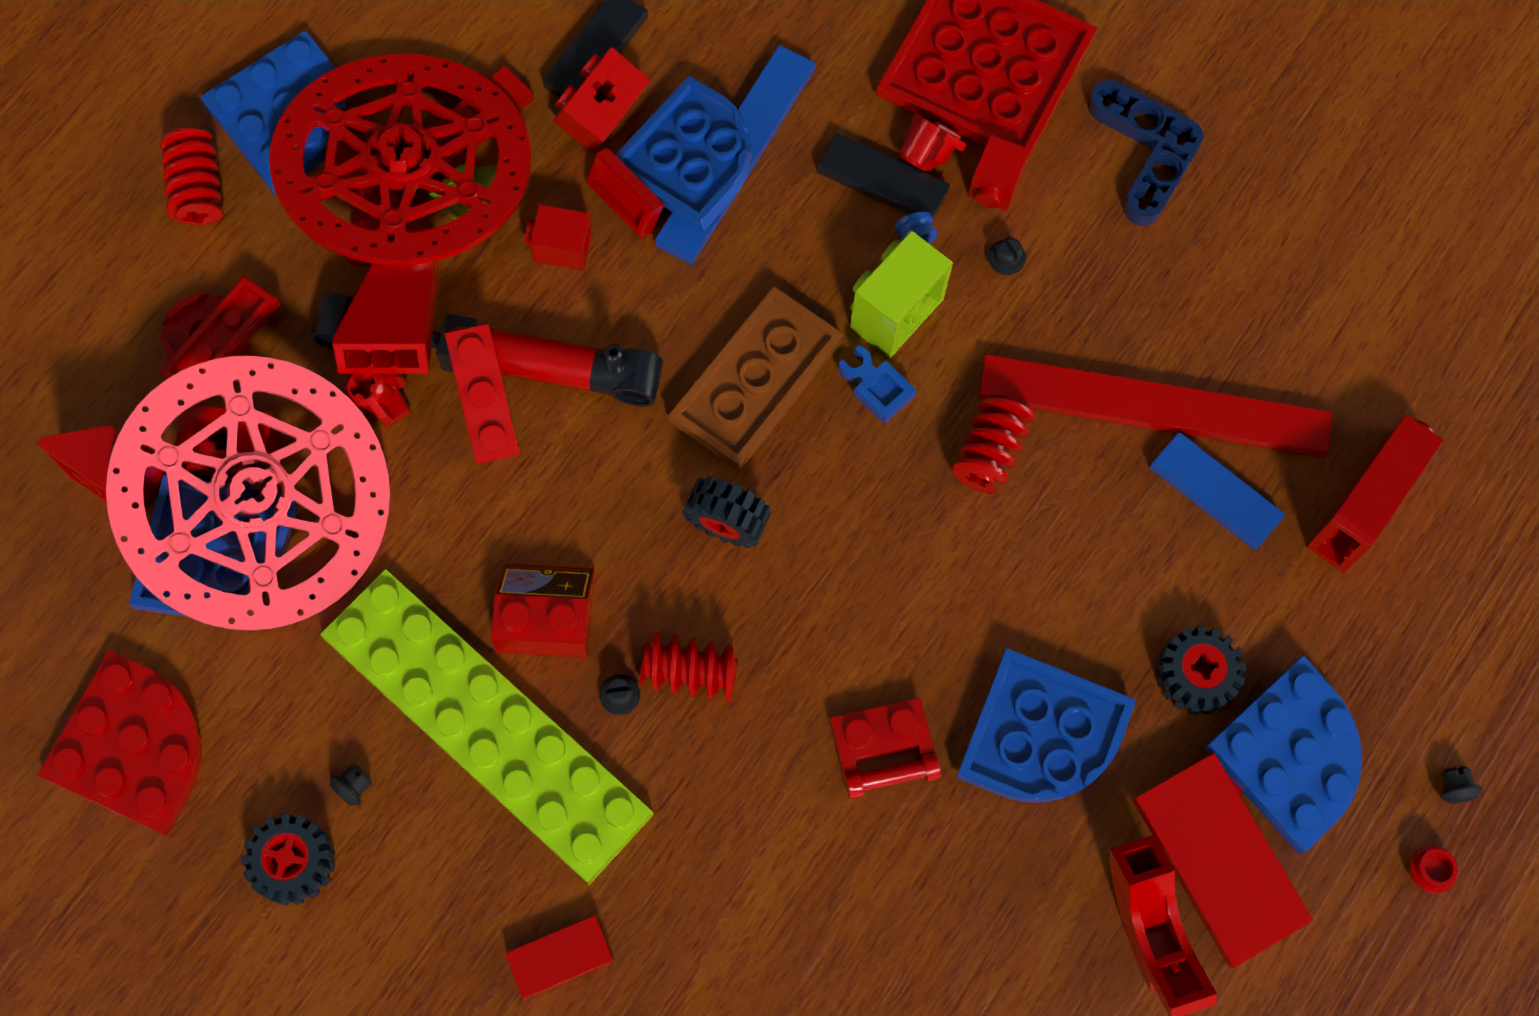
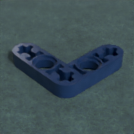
(1164, 148)

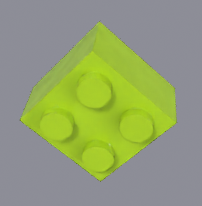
(899, 293)

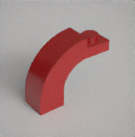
(1153, 925)

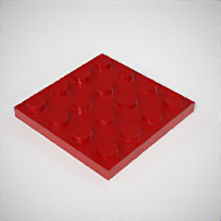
(988, 66)

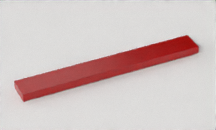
(1158, 406)

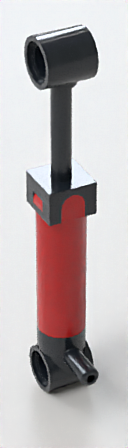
(627, 375)

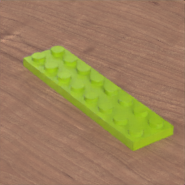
(488, 726)

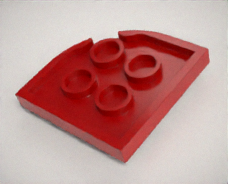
(129, 745)

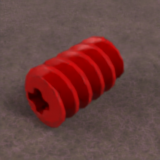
(191, 177)
(991, 442)
(689, 667)

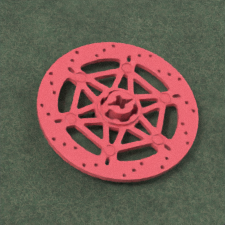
(167, 576)

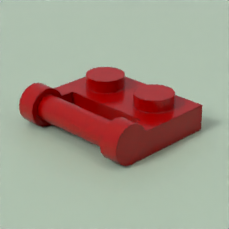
(879, 734)

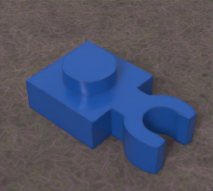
(880, 388)

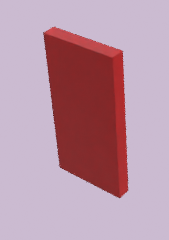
(1222, 860)

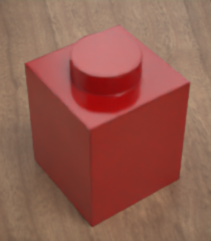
(998, 173)
(559, 237)

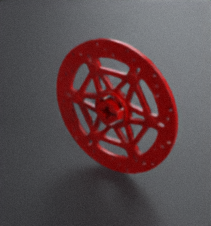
(400, 159)

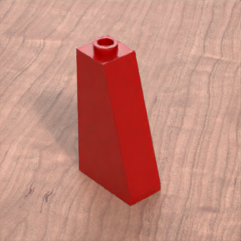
(390, 320)
(1376, 494)

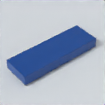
(1217, 491)

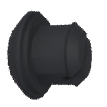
(1007, 256)
(619, 694)
(350, 784)
(1459, 785)

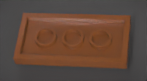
(756, 378)

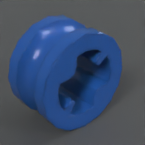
(918, 223)

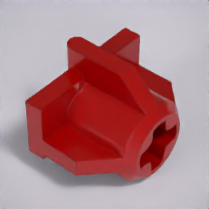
(929, 143)
(379, 395)

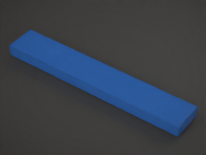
(763, 114)

